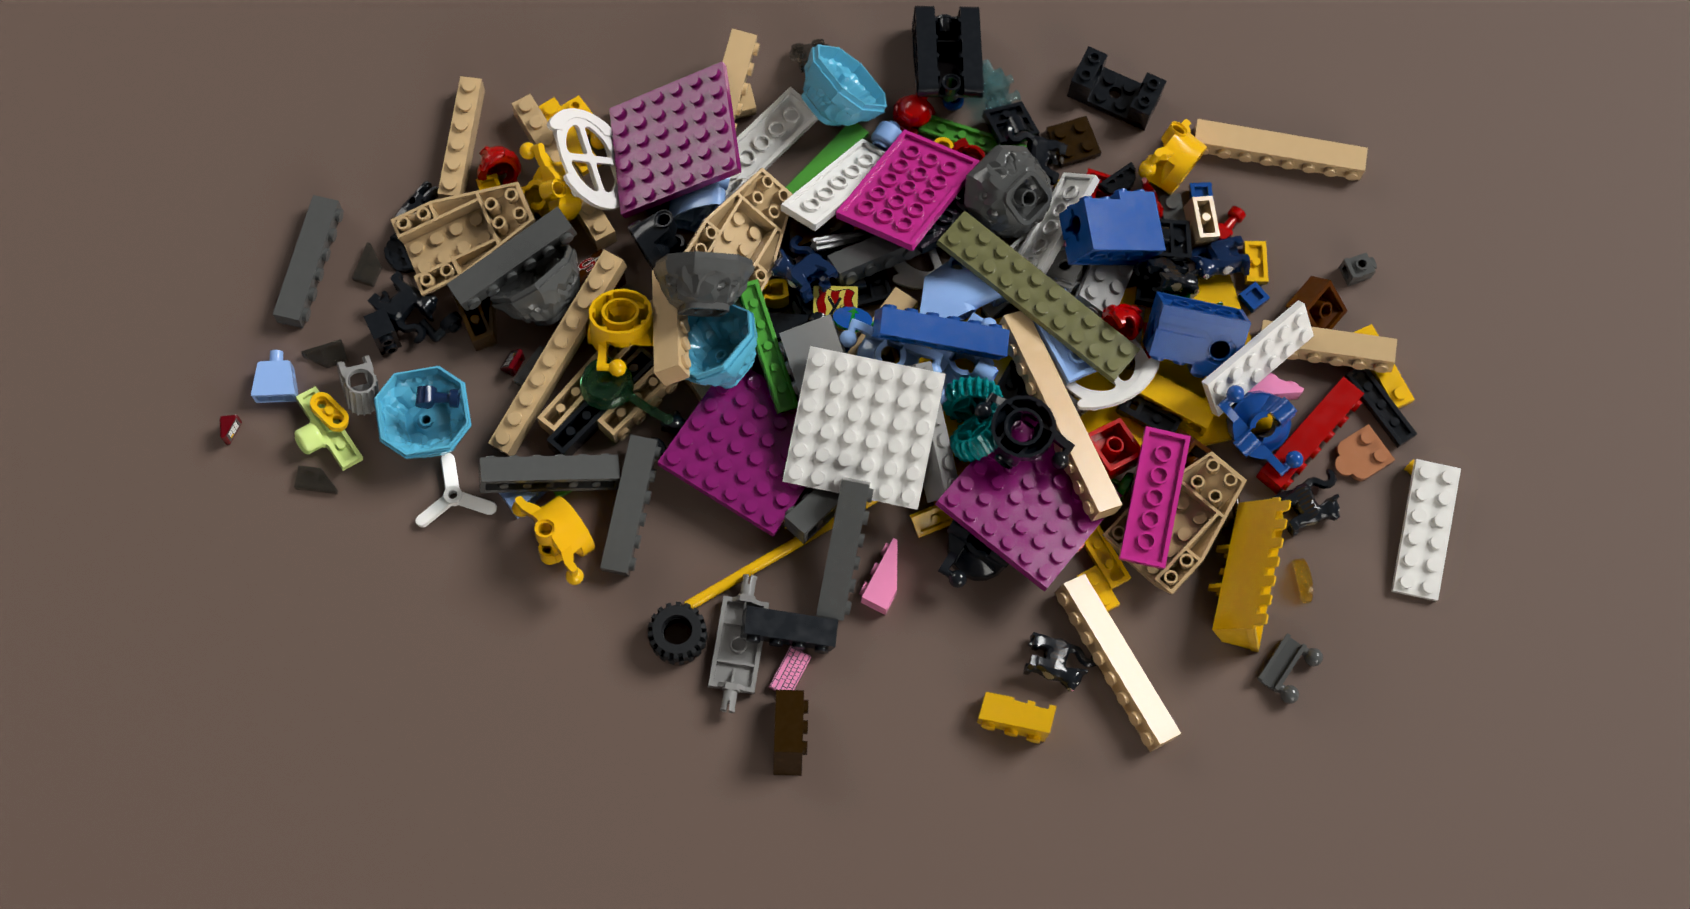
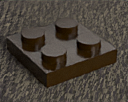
(1079, 140)

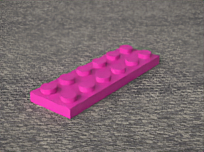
(1154, 498)

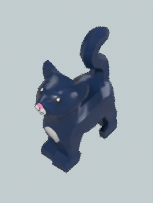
(1221, 258)
(806, 271)

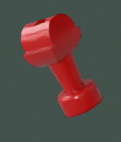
(1235, 215)

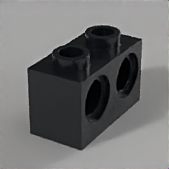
(383, 331)

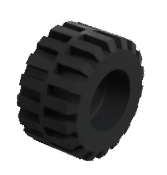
(677, 614)

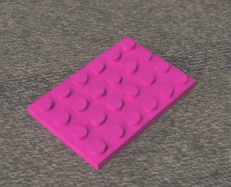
(907, 190)

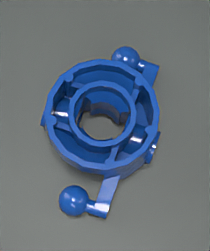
(1245, 414)

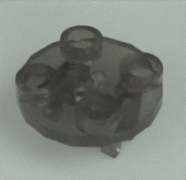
(800, 52)

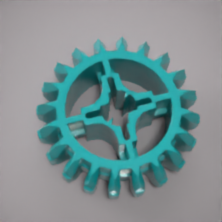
(966, 394)
(972, 439)

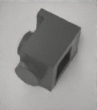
(1353, 272)

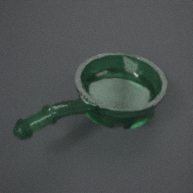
(608, 392)

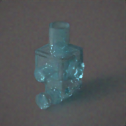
(997, 86)

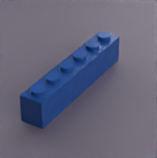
(940, 333)

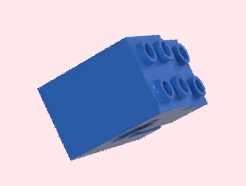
(1113, 229)
(1194, 332)

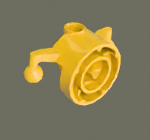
(1174, 160)
(548, 185)
(621, 320)
(560, 530)

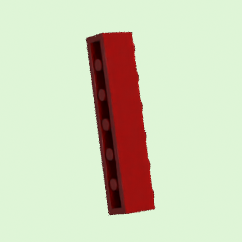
(1313, 431)

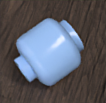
(885, 134)

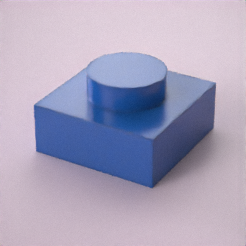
(1200, 189)
(1253, 297)

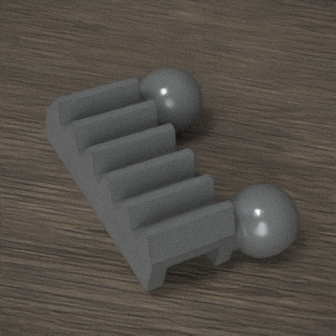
(1282, 663)

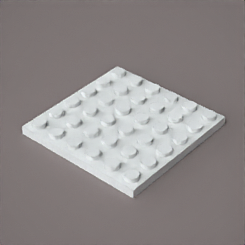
(865, 425)

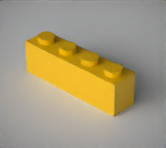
(1180, 402)

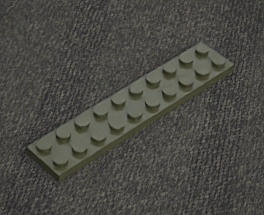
(1038, 296)

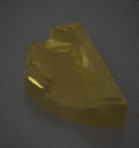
(1304, 579)

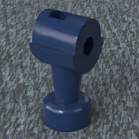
(427, 396)

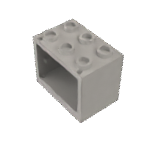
(797, 342)

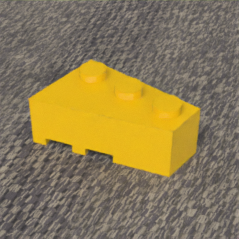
(1016, 717)

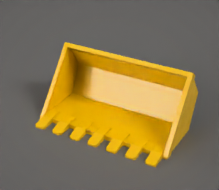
(1249, 572)

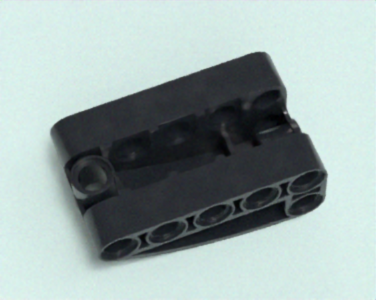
(947, 53)

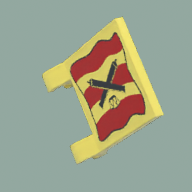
(834, 298)

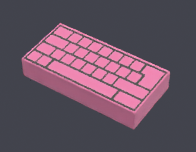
(790, 670)

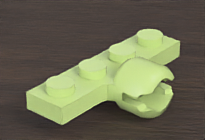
(318, 435)

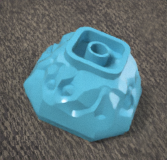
(840, 88)
(722, 347)
(402, 423)

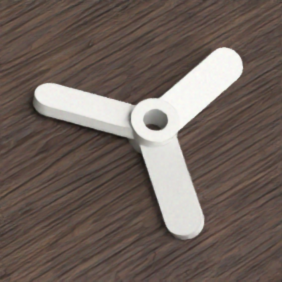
(452, 486)

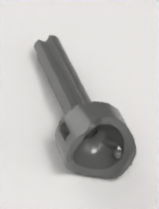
(839, 239)

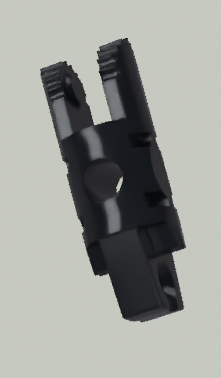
(422, 195)

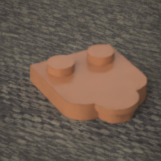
(1362, 455)

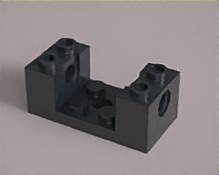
(1095, 81)

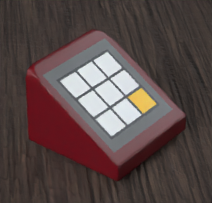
(513, 362)
(228, 427)

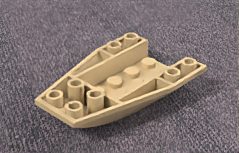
(747, 225)
(460, 231)
(1203, 506)

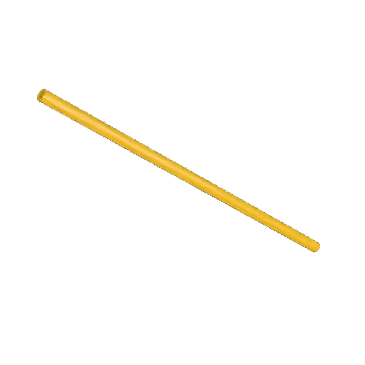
(757, 565)

